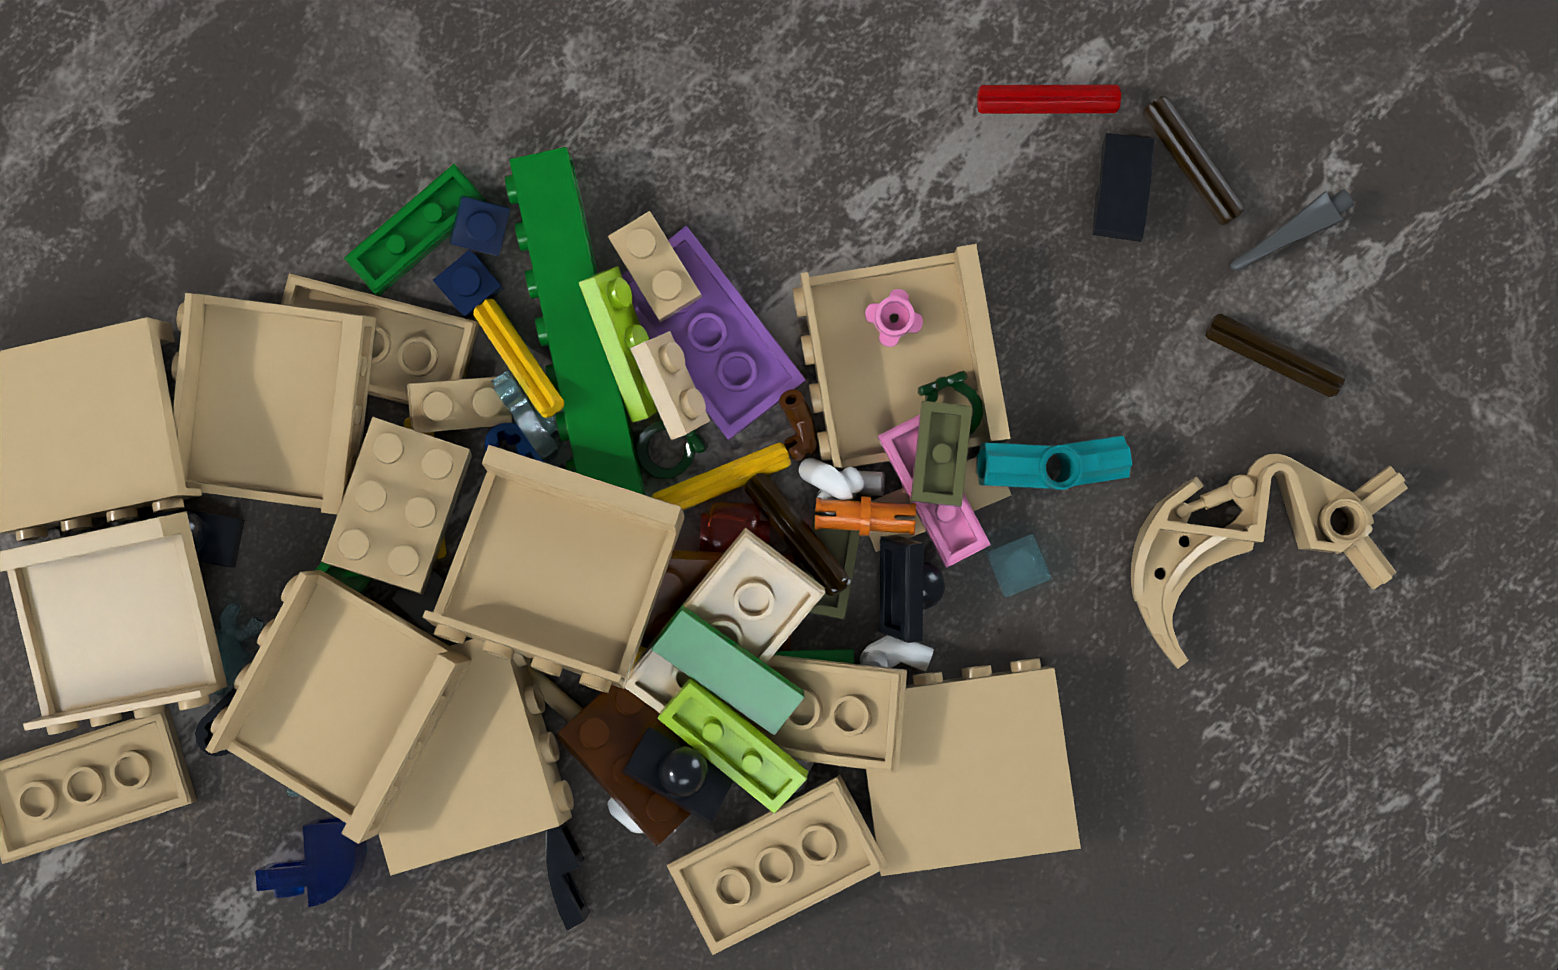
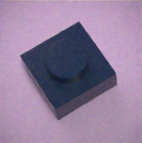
(479, 225)
(467, 283)

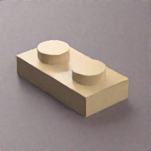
(655, 266)
(670, 385)
(455, 405)

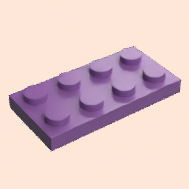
(723, 343)

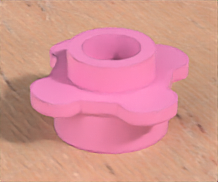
(897, 304)

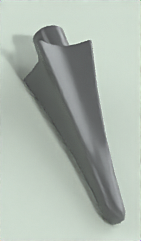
(1315, 217)

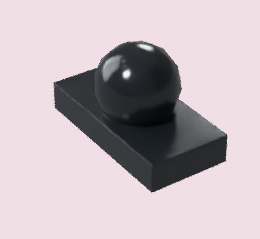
(214, 535)
(906, 588)
(678, 775)

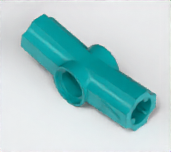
(1026, 464)

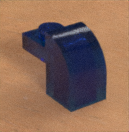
(328, 868)

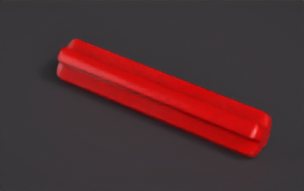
(1048, 99)

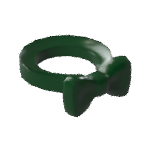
(955, 381)
(695, 445)

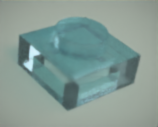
(1018, 565)

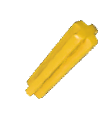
(518, 358)
(725, 477)

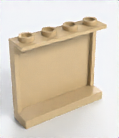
(875, 387)
(270, 399)
(88, 430)
(557, 570)
(115, 623)
(339, 701)
(483, 771)
(976, 772)

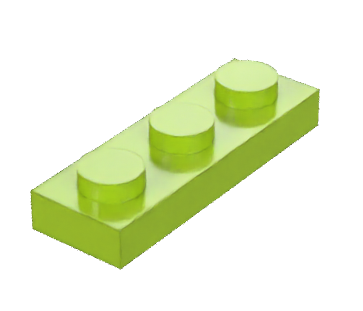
(619, 330)
(733, 745)

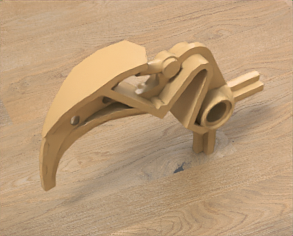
(1309, 506)

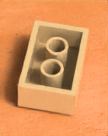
(397, 506)

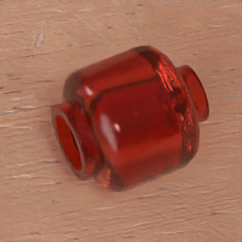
(727, 521)

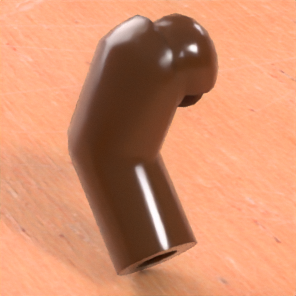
(802, 423)

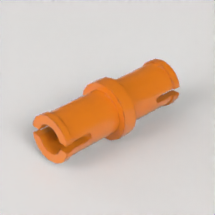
(865, 516)

